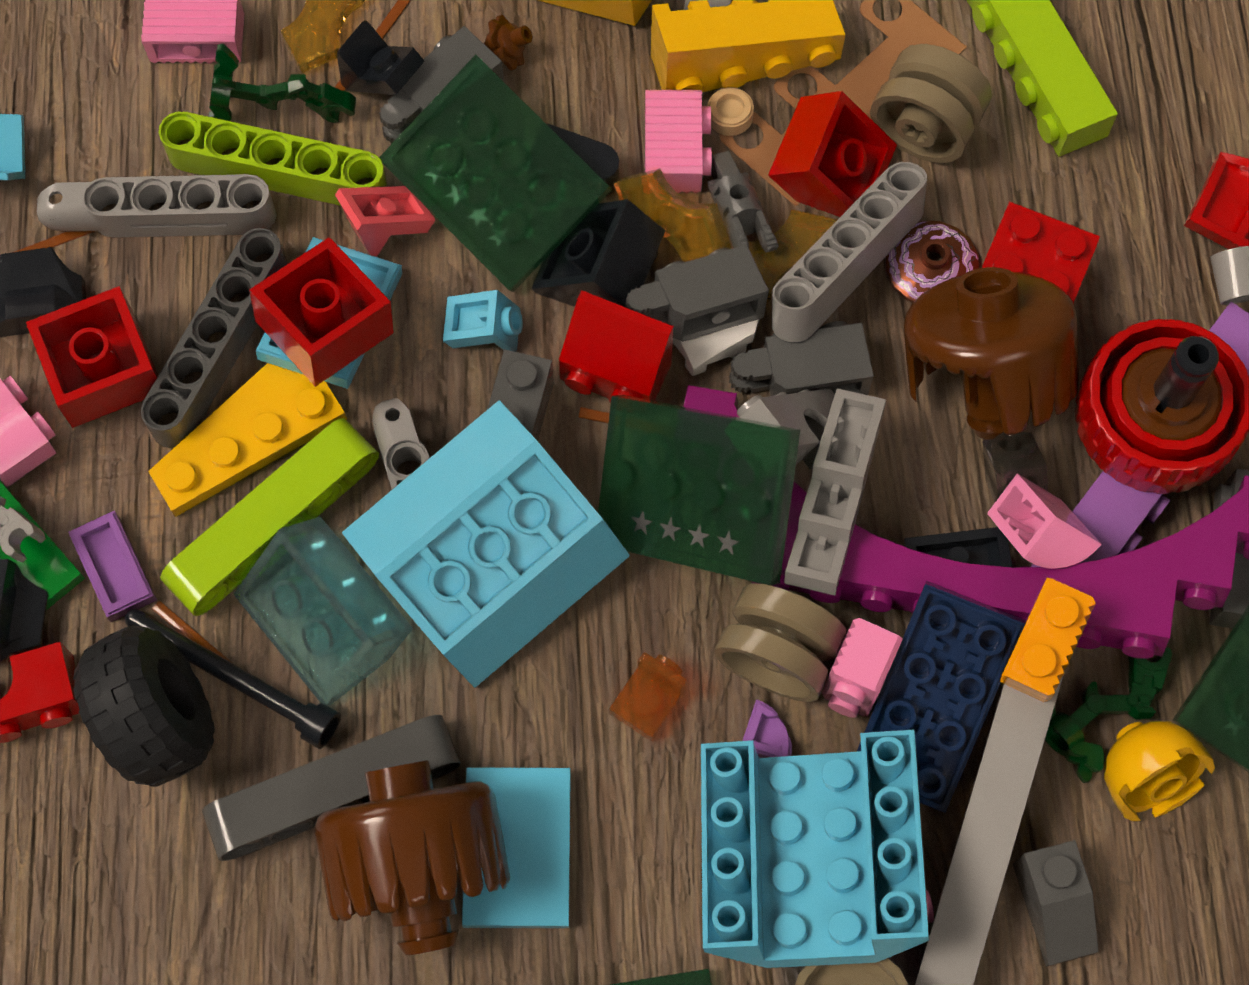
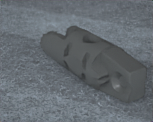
(739, 203)

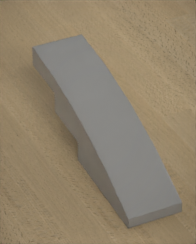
(835, 492)

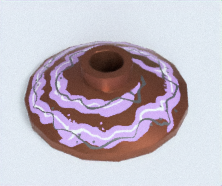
(912, 270)

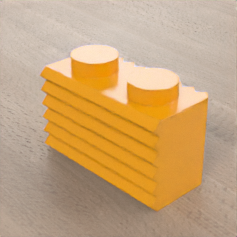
(1048, 640)

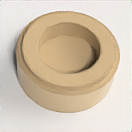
(731, 111)

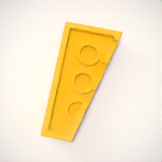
(247, 432)

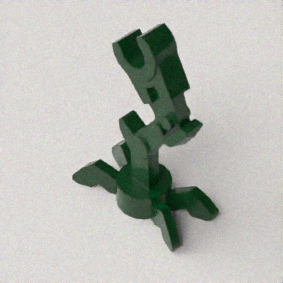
(320, 98)
(1065, 732)

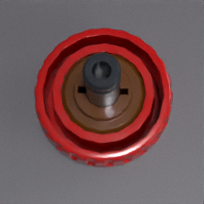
(1163, 406)

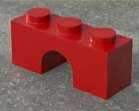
(39, 691)

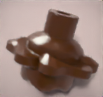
(508, 41)

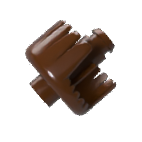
(1008, 338)
(407, 851)

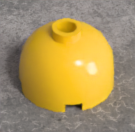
(1154, 768)

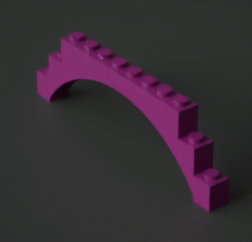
(1130, 589)

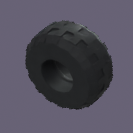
(143, 706)

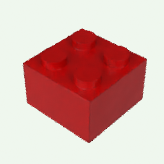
(1042, 248)
(322, 311)
(93, 356)

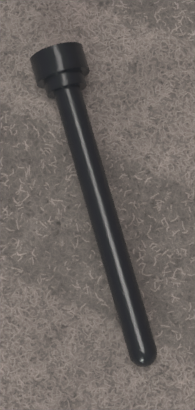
(314, 721)

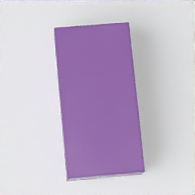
(112, 566)

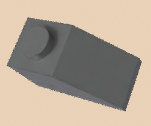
(1058, 902)

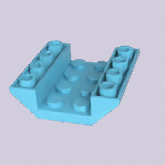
(486, 543)
(812, 854)

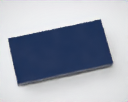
(945, 684)

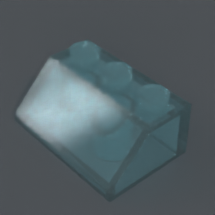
(321, 609)

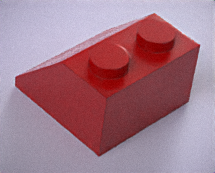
(830, 153)
(614, 350)

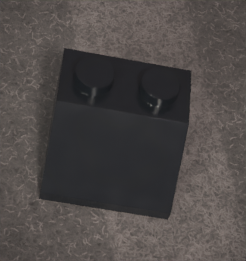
(602, 255)

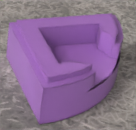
(768, 732)

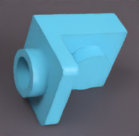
(482, 320)

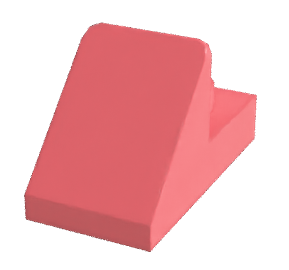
(383, 212)

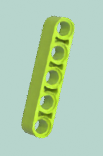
(260, 145)
(290, 495)

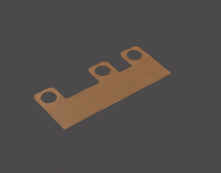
(859, 85)

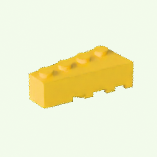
(742, 41)

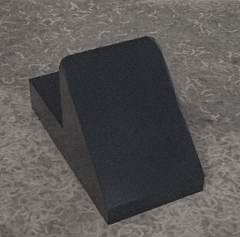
(372, 65)

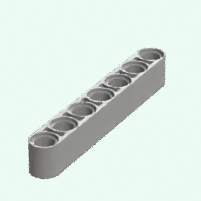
(986, 839)

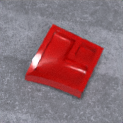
(1223, 203)

